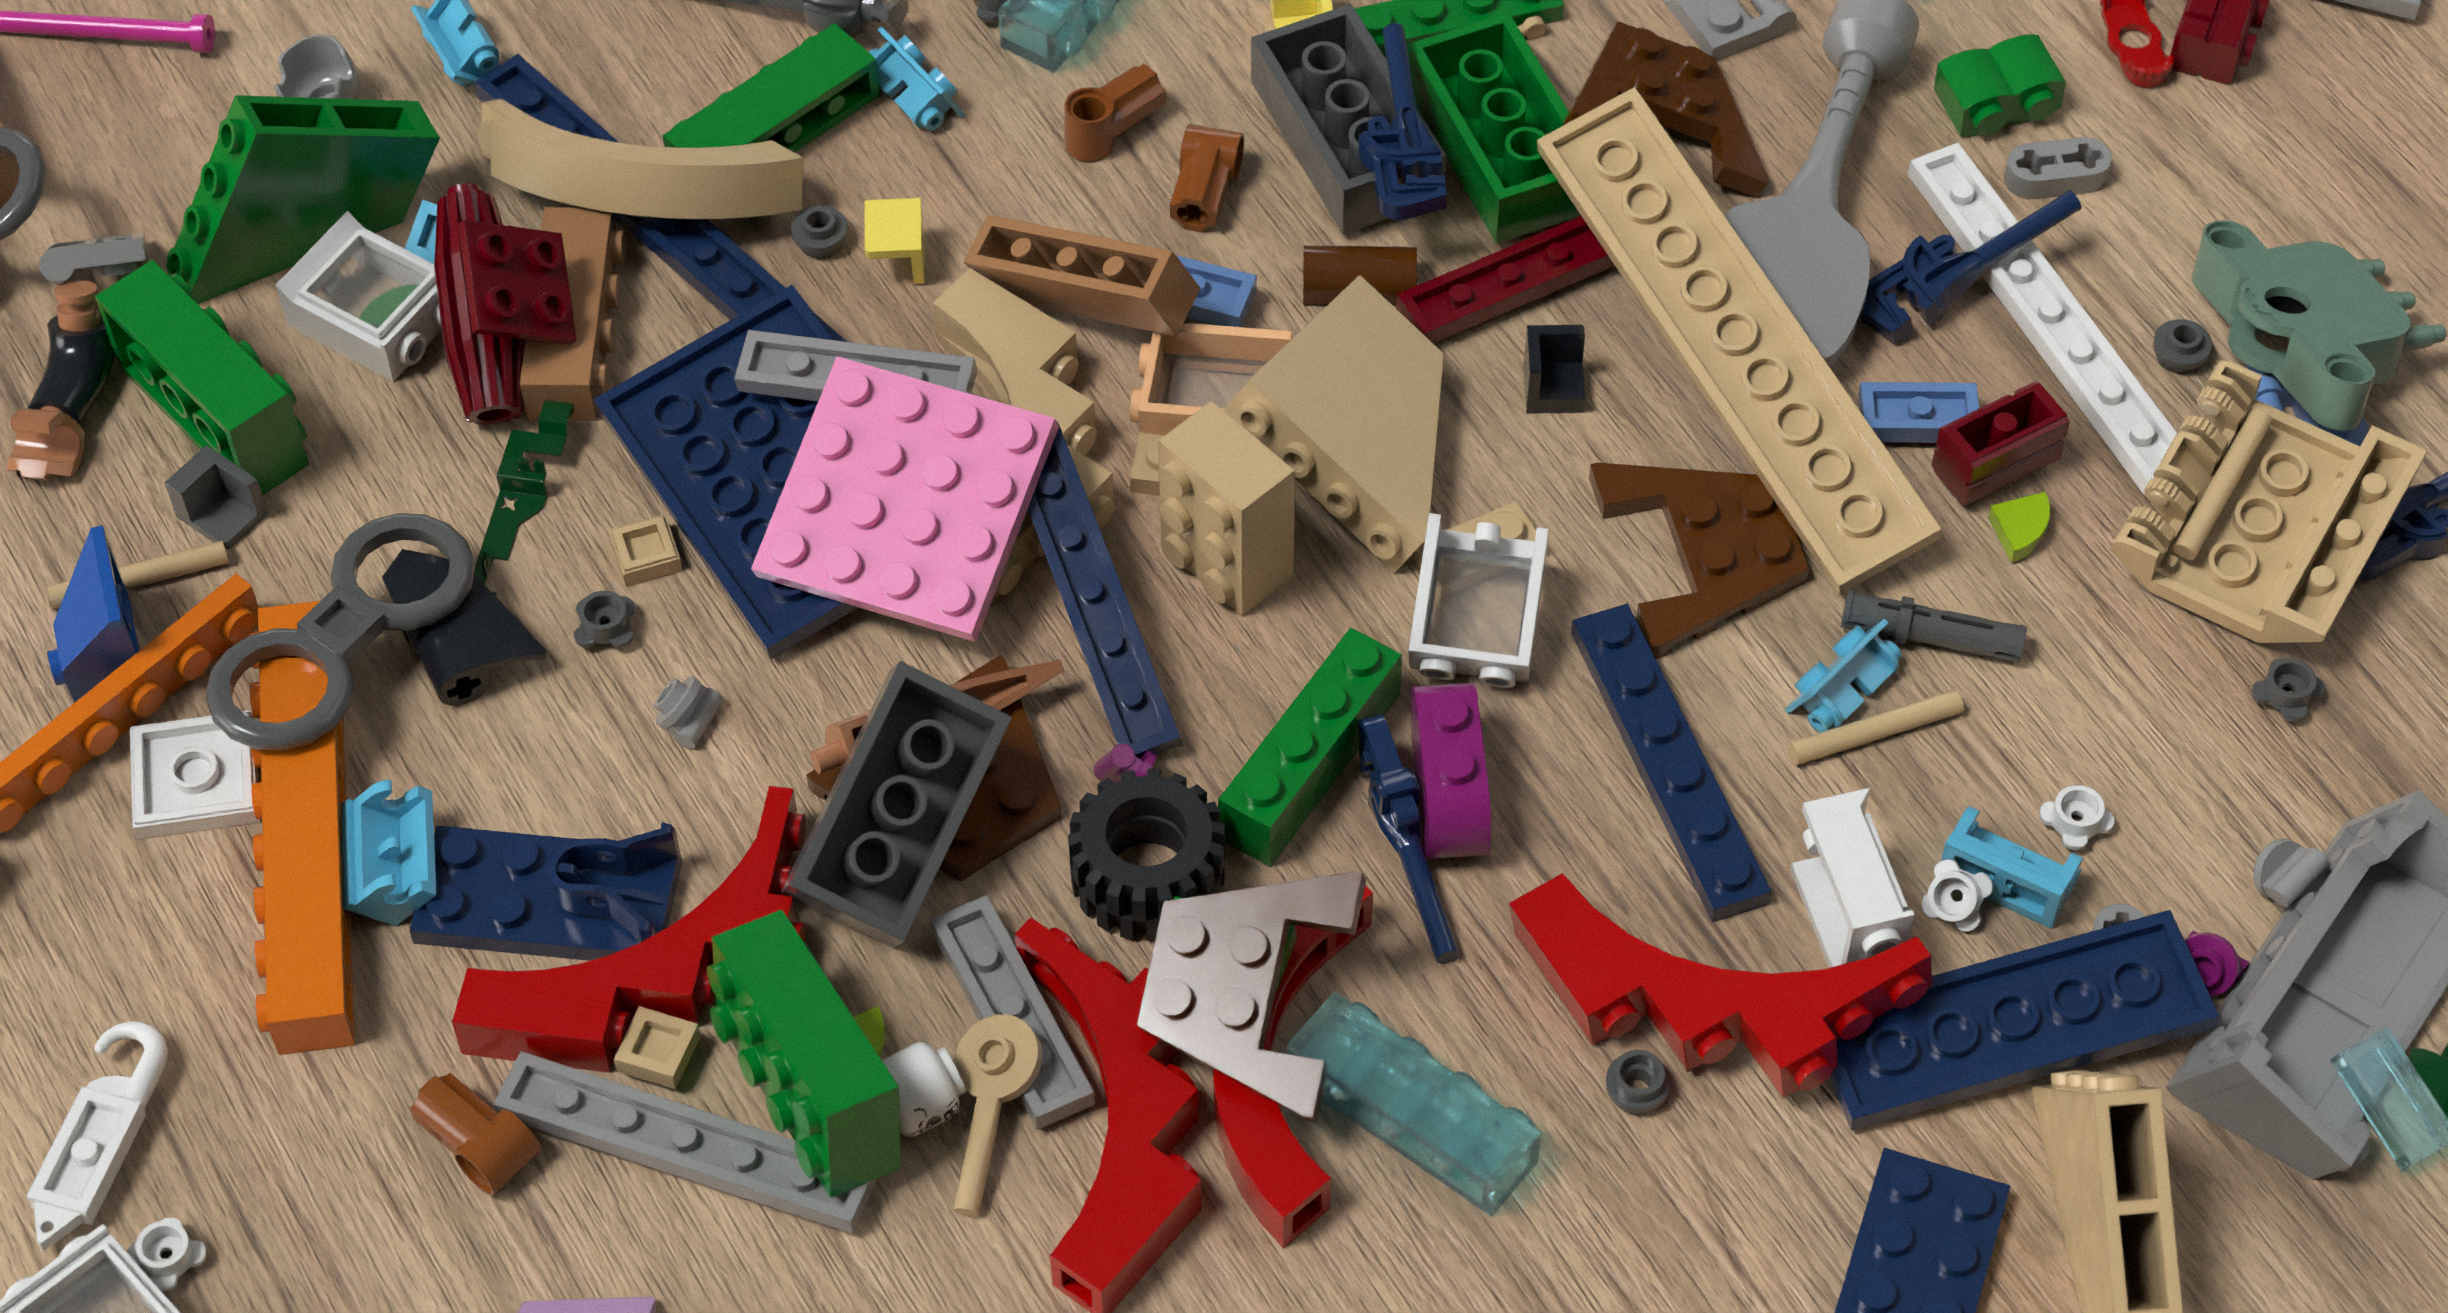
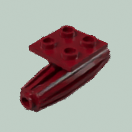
(492, 295)

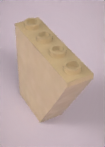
(1355, 418)
(2112, 1189)

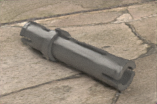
(1934, 626)

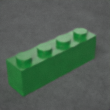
(789, 98)
(1309, 747)

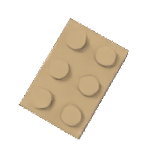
(1226, 508)

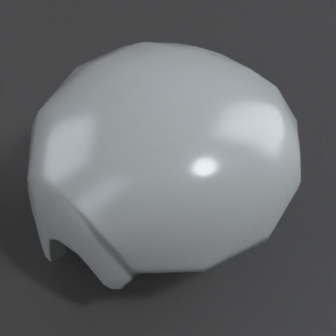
(317, 69)

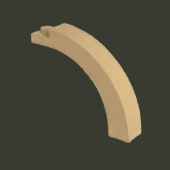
(639, 178)

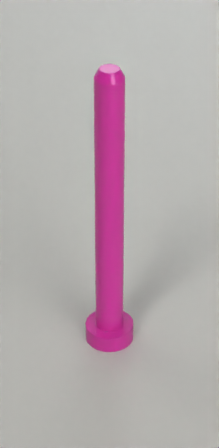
(198, 32)

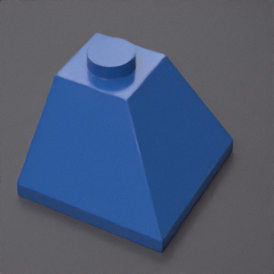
(94, 620)

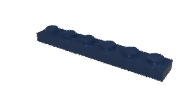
(1099, 608)
(1671, 763)

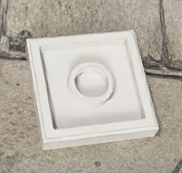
(189, 778)

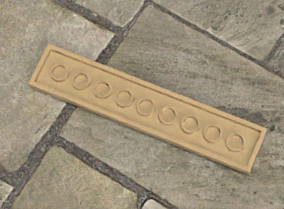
(1739, 342)

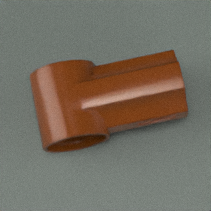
(1101, 114)
(1206, 165)
(484, 1143)

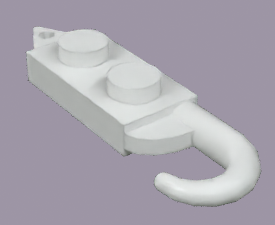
(95, 1138)

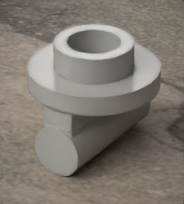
(686, 710)
(2287, 870)

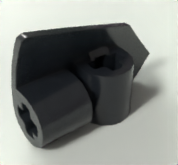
(465, 641)

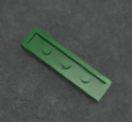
(1432, 17)

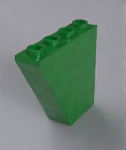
(289, 175)

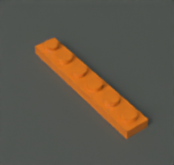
(125, 697)

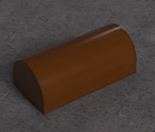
(1332, 268)

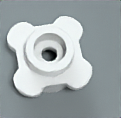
(2081, 802)
(1940, 900)
(162, 1237)

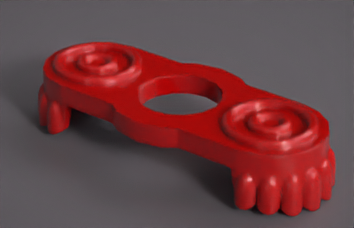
(2142, 65)

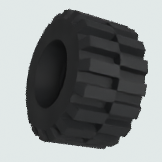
(1135, 814)

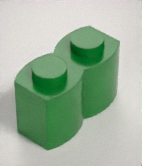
(1999, 85)

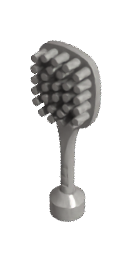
(1799, 236)

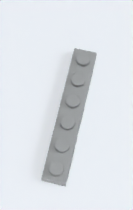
(673, 1139)

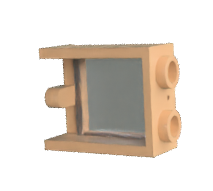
(1197, 368)

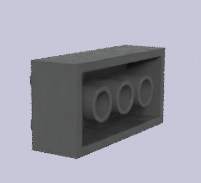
(1322, 89)
(896, 804)

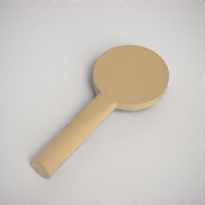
(997, 1064)

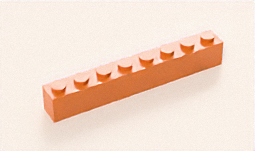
(301, 861)

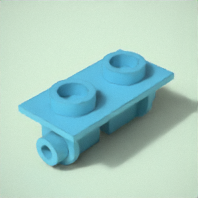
(458, 40)
(926, 95)
(1828, 690)

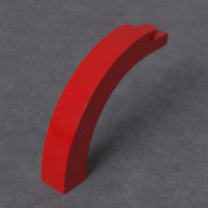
(1261, 1152)

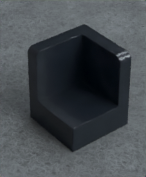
(1554, 369)

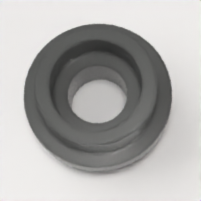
(819, 231)
(2181, 345)
(1638, 1066)

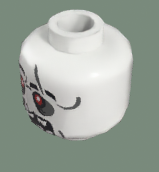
(926, 1085)

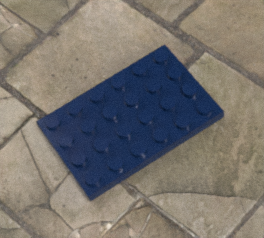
(724, 461)

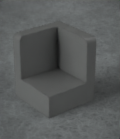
(216, 497)

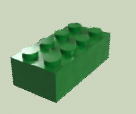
(1487, 111)
(202, 375)
(805, 1054)

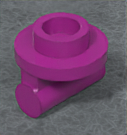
(1120, 760)
(2215, 961)

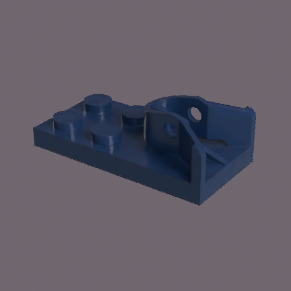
(548, 892)

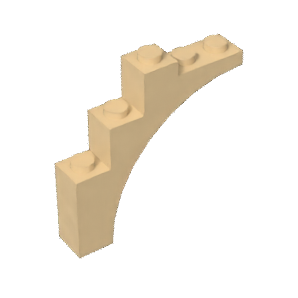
(1028, 366)

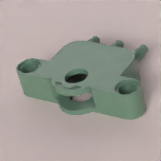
(2329, 306)

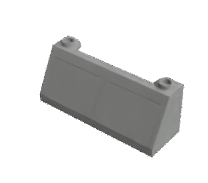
(2338, 967)

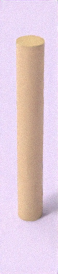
(2222, 484)
(159, 568)
(1875, 727)

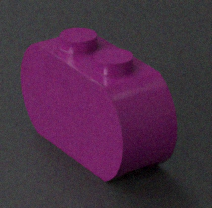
(1450, 771)

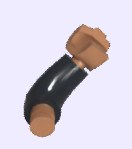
(76, 371)

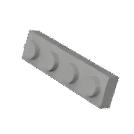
(801, 365)
(1000, 983)

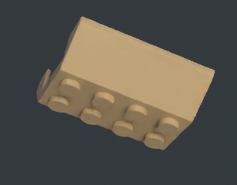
(2290, 528)

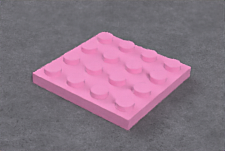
(905, 498)

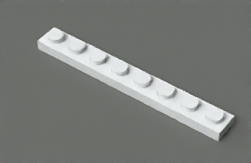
(2048, 314)

